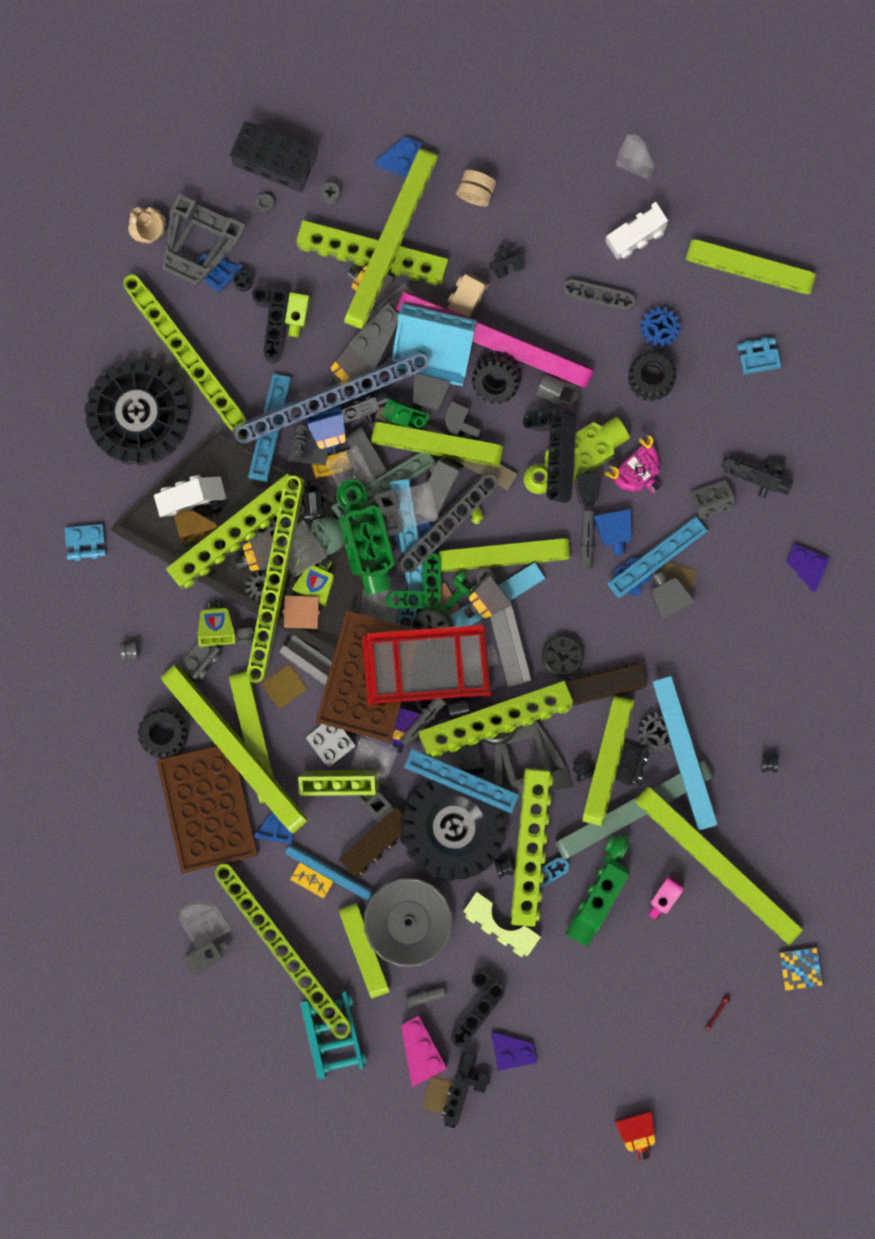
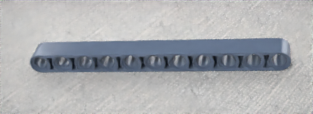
(340, 397)

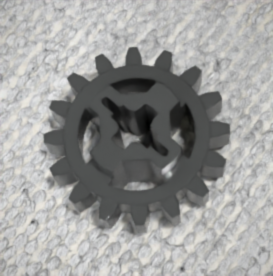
(646, 734)

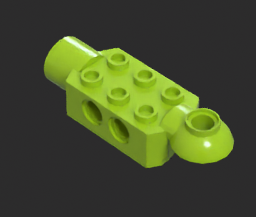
(592, 449)

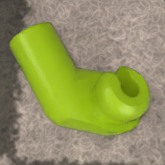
(477, 515)

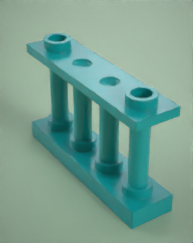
(317, 1049)

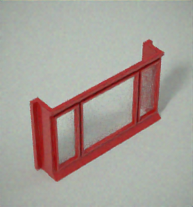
(426, 664)

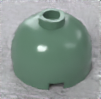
(328, 534)

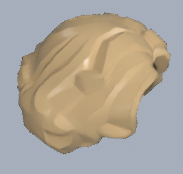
(146, 224)

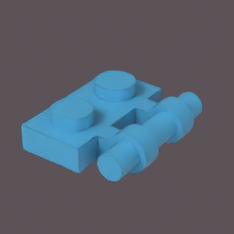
(759, 361)
(85, 536)

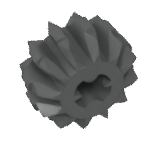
(253, 586)

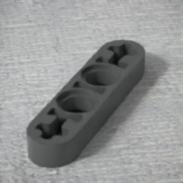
(599, 292)

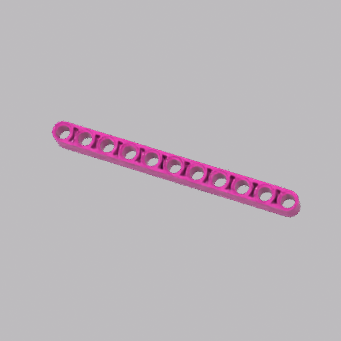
(514, 346)

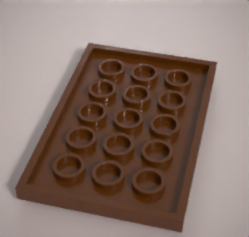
(345, 692)
(206, 809)

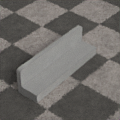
(510, 647)
(307, 659)

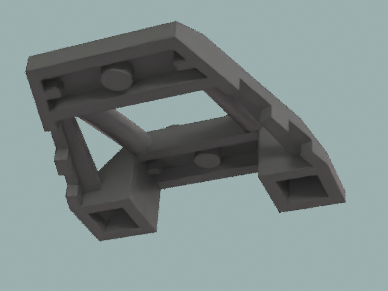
(205, 219)
(561, 777)

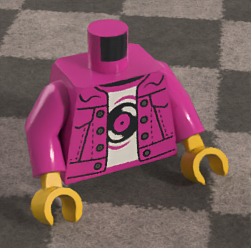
(638, 469)

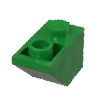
(405, 414)

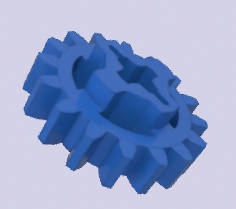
(652, 325)

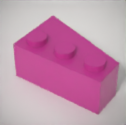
(421, 1052)

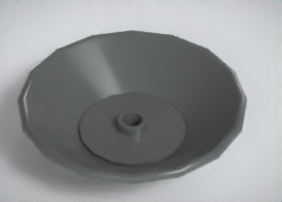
(386, 922)

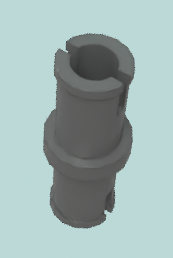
(425, 996)

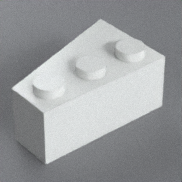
(637, 232)
(189, 495)

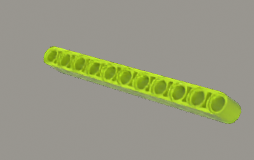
(391, 238)
(269, 586)
(234, 748)
(718, 866)
(280, 941)

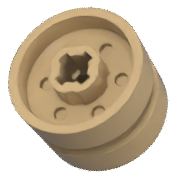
(476, 188)

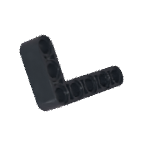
(561, 448)

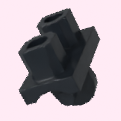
(514, 259)

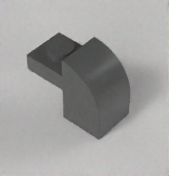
(456, 424)
(389, 507)
(376, 805)

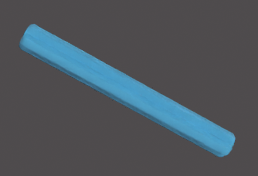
(328, 872)

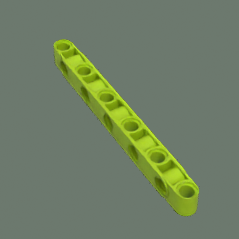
(185, 353)

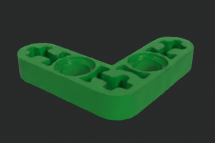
(422, 595)

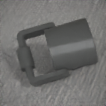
(552, 388)

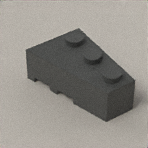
(377, 337)
(443, 480)

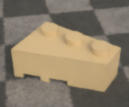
(467, 294)

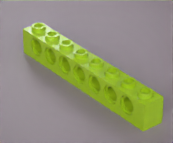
(309, 231)
(223, 533)
(447, 730)
(529, 916)

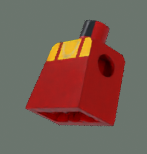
(637, 1133)

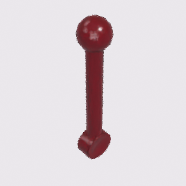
(726, 999)

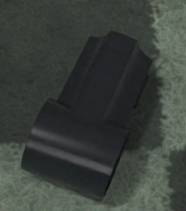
(313, 505)

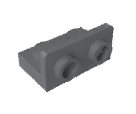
(713, 499)
(199, 660)

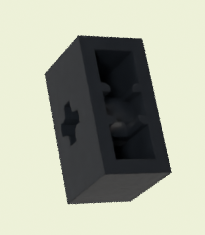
(587, 489)

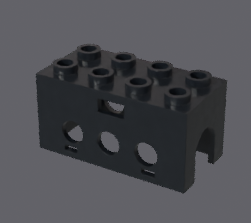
(273, 156)

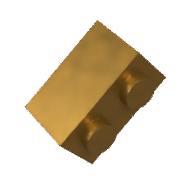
(193, 526)

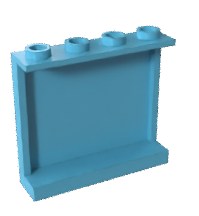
(440, 337)

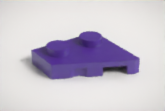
(807, 565)
(512, 1052)

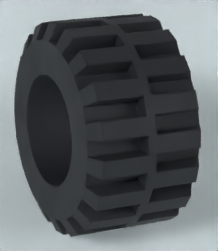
(652, 360)
(498, 364)
(147, 726)

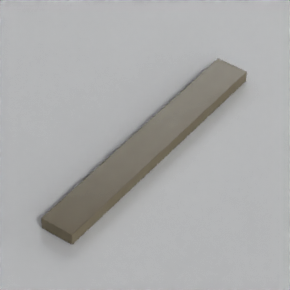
(504, 476)

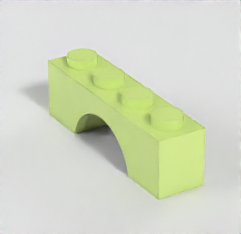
(480, 910)

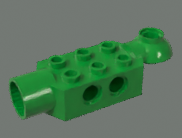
(365, 538)
(589, 920)

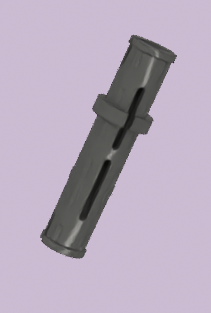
(587, 540)
(422, 721)

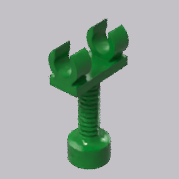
(462, 590)

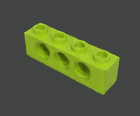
(339, 782)

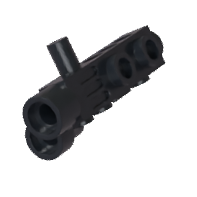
(364, 406)
(767, 477)
(458, 1092)

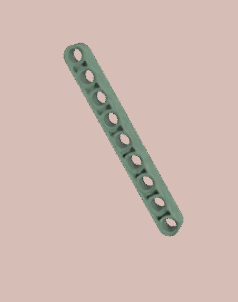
(623, 816)

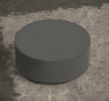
(265, 203)

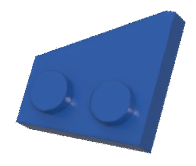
(274, 831)

